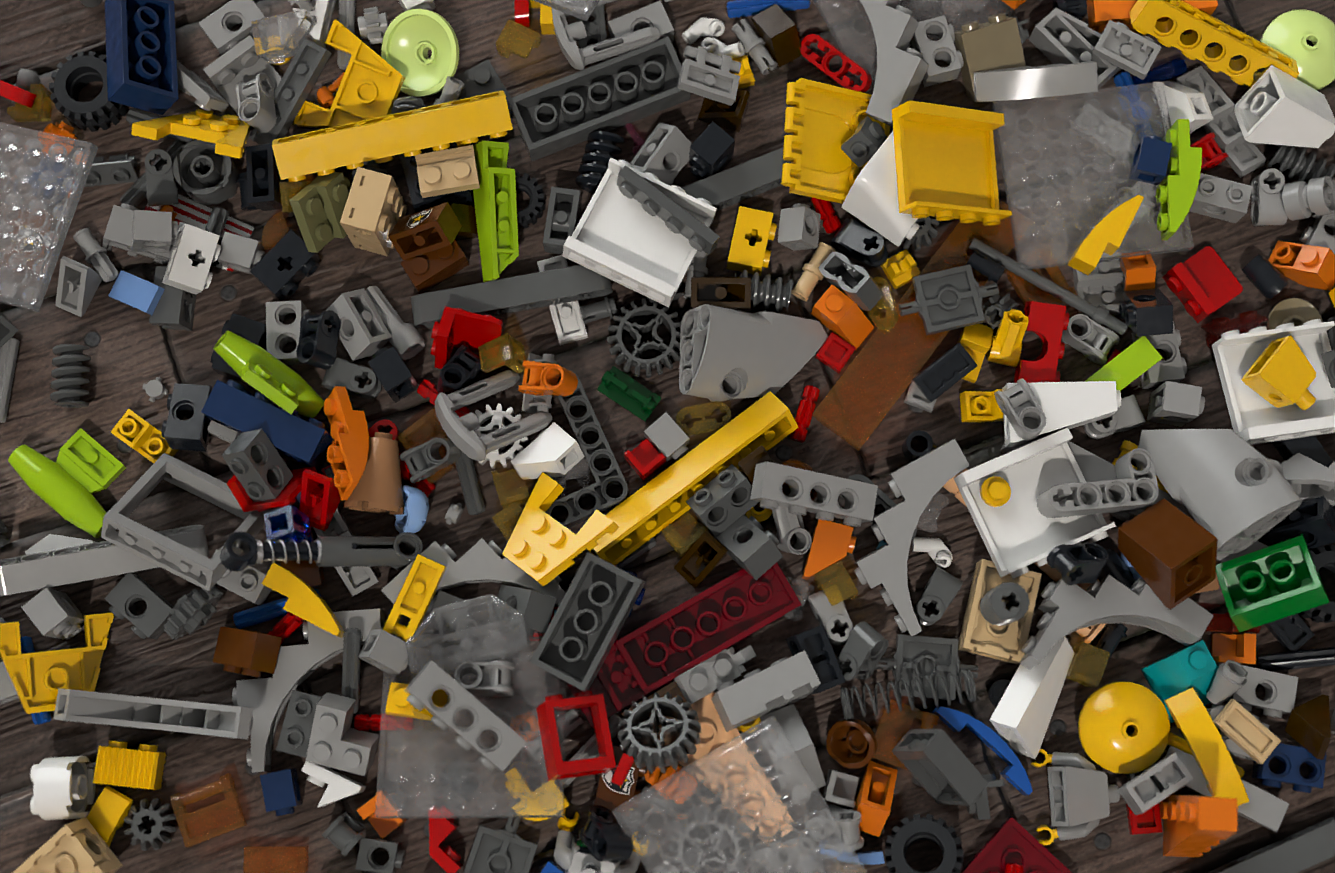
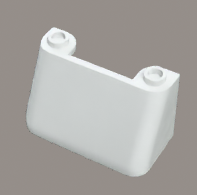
(875, 197)

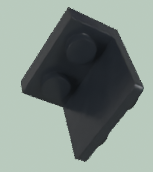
(410, 170)

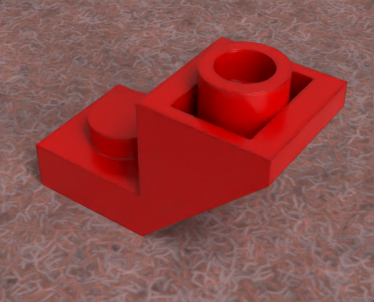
(439, 831)

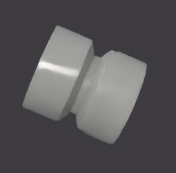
(1303, 199)

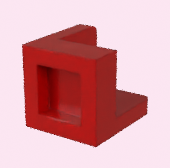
(645, 459)

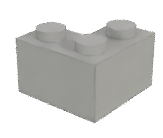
(800, 740)
(337, 744)

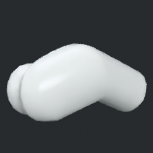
(703, 27)
(717, 47)
(935, 548)

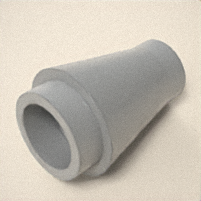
(1227, 681)

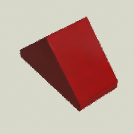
(318, 499)

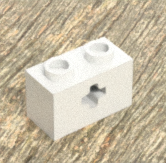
(180, 270)

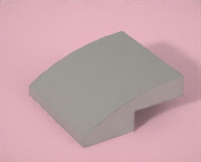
(1102, 286)

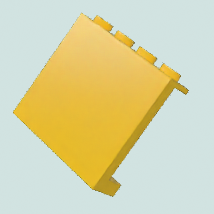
(947, 162)

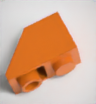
(1305, 264)

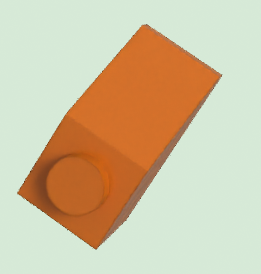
(842, 316)
(829, 545)
(875, 797)

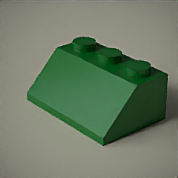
(1271, 584)

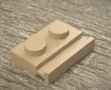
(447, 171)

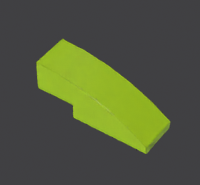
(1128, 364)

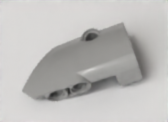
(743, 351)
(1221, 483)

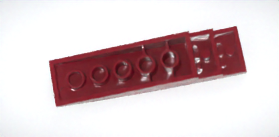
(689, 636)

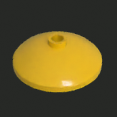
(1105, 721)

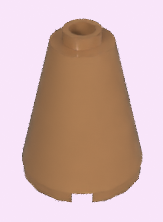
(381, 482)

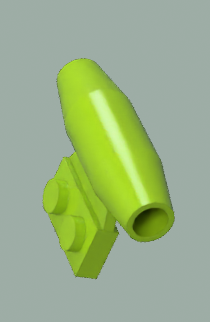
(268, 375)
(69, 483)

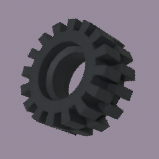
(537, 200)

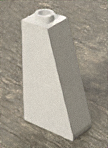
(1067, 406)
(1031, 700)

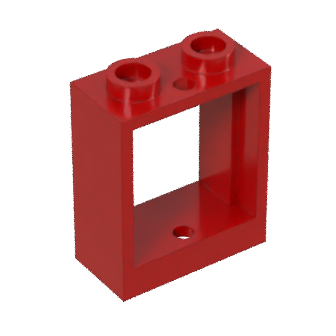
(555, 767)

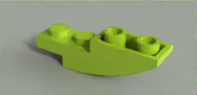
(1181, 183)

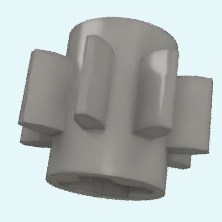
(373, 25)

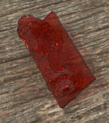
(1244, 323)

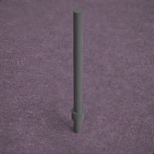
(1097, 314)

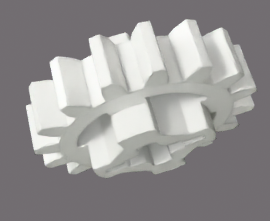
(496, 423)

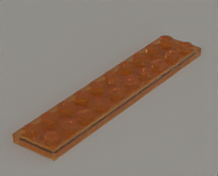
(898, 354)

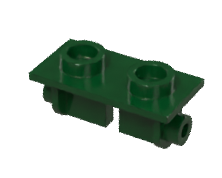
(628, 393)

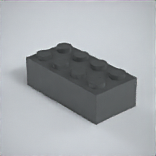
(587, 622)

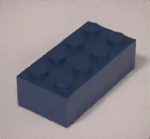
(141, 54)
(289, 433)

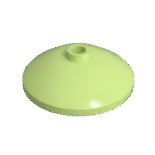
(1289, 36)
(407, 48)

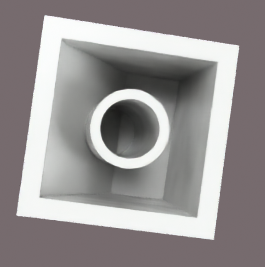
(1284, 112)

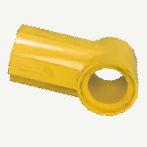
(1007, 343)

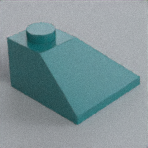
(1182, 670)

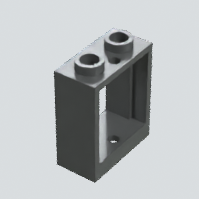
(940, 767)

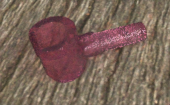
(638, 141)

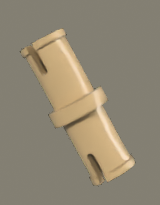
(811, 272)

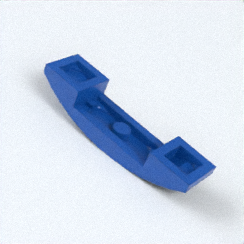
(1014, 771)

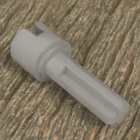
(404, 335)

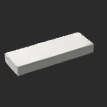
(566, 316)

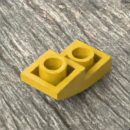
(980, 407)
(142, 436)
(109, 813)

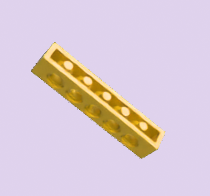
(1206, 31)

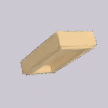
(1246, 731)

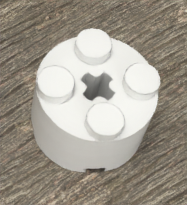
(62, 788)

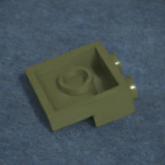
(320, 209)

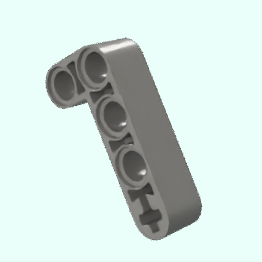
(1097, 492)

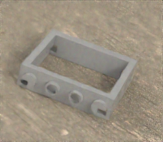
(165, 551)

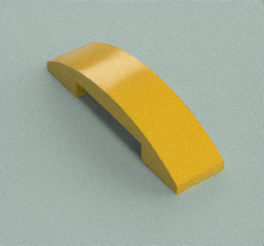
(1207, 746)

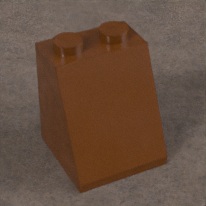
(1169, 552)

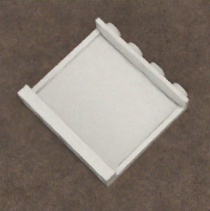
(630, 244)
(1250, 413)
(1017, 531)

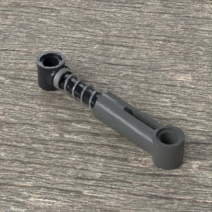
(325, 551)

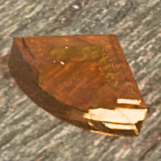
(274, 230)

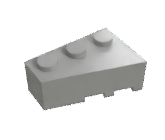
(1070, 41)
(120, 234)
(765, 691)

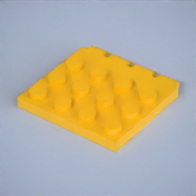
(820, 124)

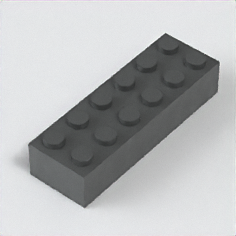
(598, 99)

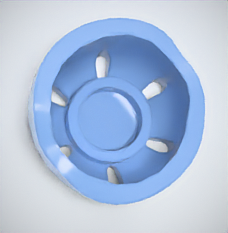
(415, 511)

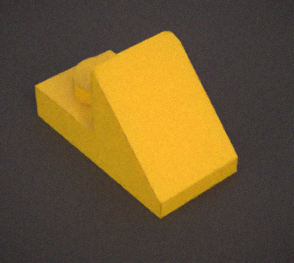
(977, 342)
(399, 706)

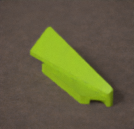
(495, 208)

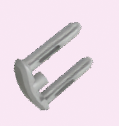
(579, 57)
(462, 429)

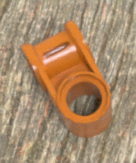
(542, 379)

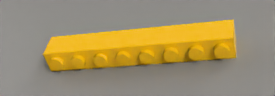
(392, 135)
(666, 495)

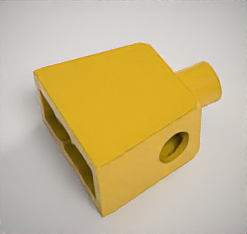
(1282, 375)

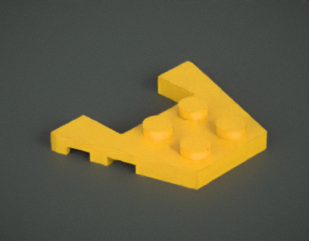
(365, 89)
(225, 132)
(544, 545)
(41, 673)

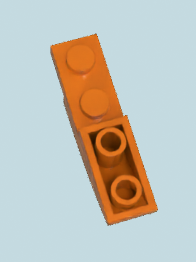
(351, 441)

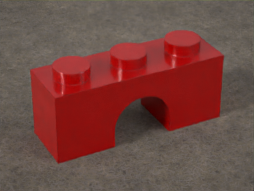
(1048, 323)

